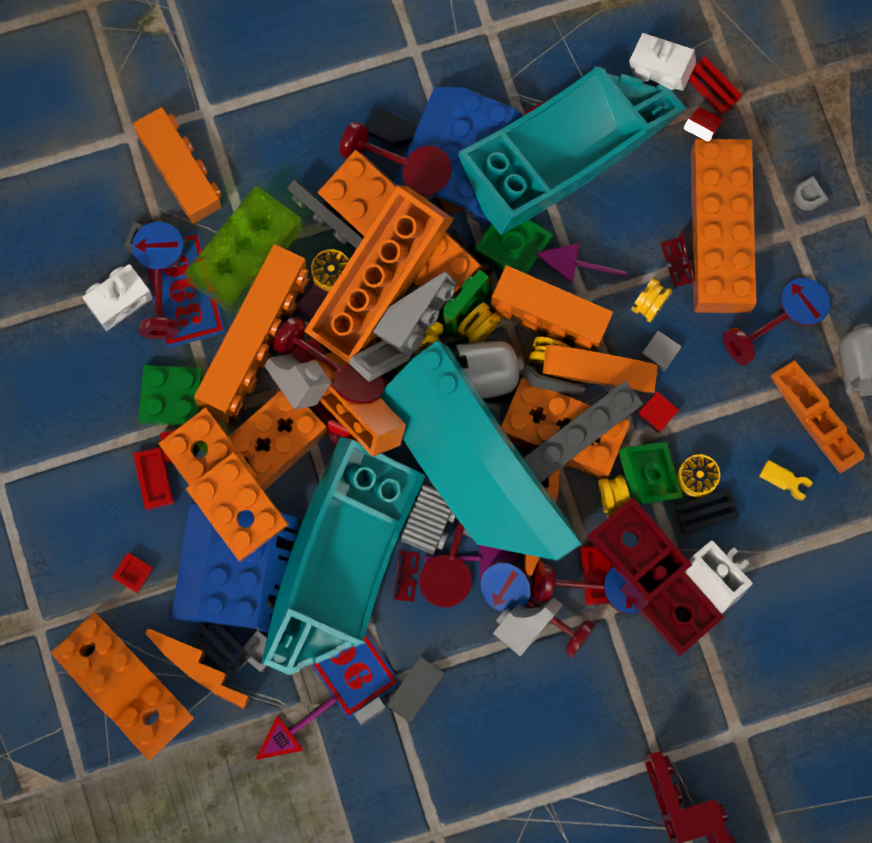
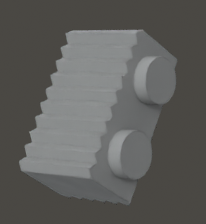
(428, 521)

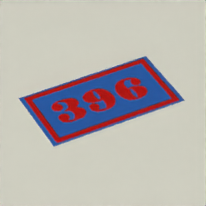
(182, 302)
(357, 676)

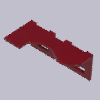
(676, 257)
(406, 570)

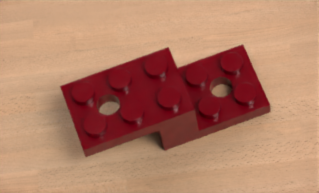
(655, 576)
(690, 822)

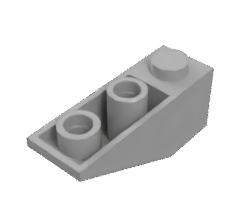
(413, 315)

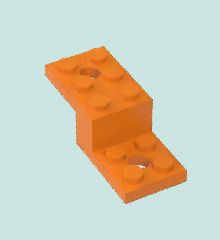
(223, 484)
(122, 686)

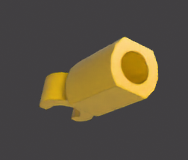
(784, 479)

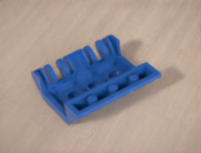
(452, 123)
(218, 586)

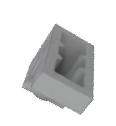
(300, 382)
(523, 624)

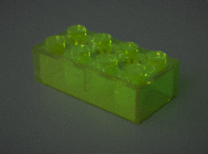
(238, 233)

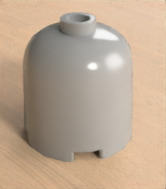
(856, 360)
(490, 367)

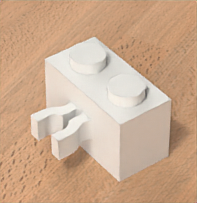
(662, 62)
(117, 296)
(718, 576)

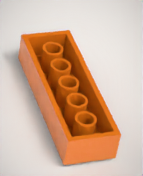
(359, 194)
(723, 226)
(378, 272)
(252, 334)

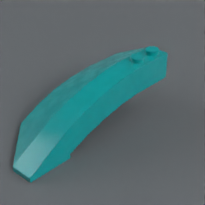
(564, 144)
(474, 459)
(339, 557)

